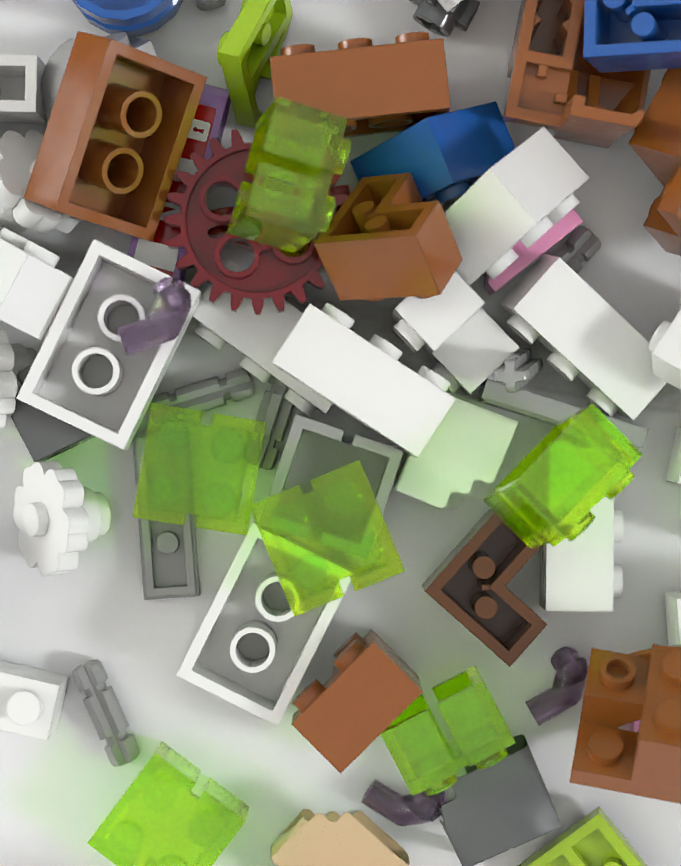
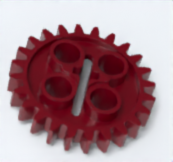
(271, 272)

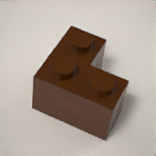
(474, 588)

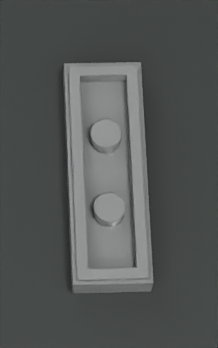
(547, 409)
(166, 551)

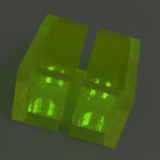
(292, 168)
(198, 469)
(563, 478)
(326, 537)
(474, 720)
(164, 821)

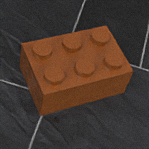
(370, 85)
(115, 136)

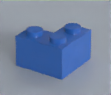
(632, 34)
(442, 152)

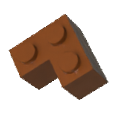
(388, 242)
(357, 701)

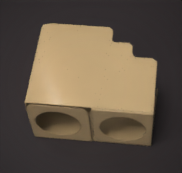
(336, 842)

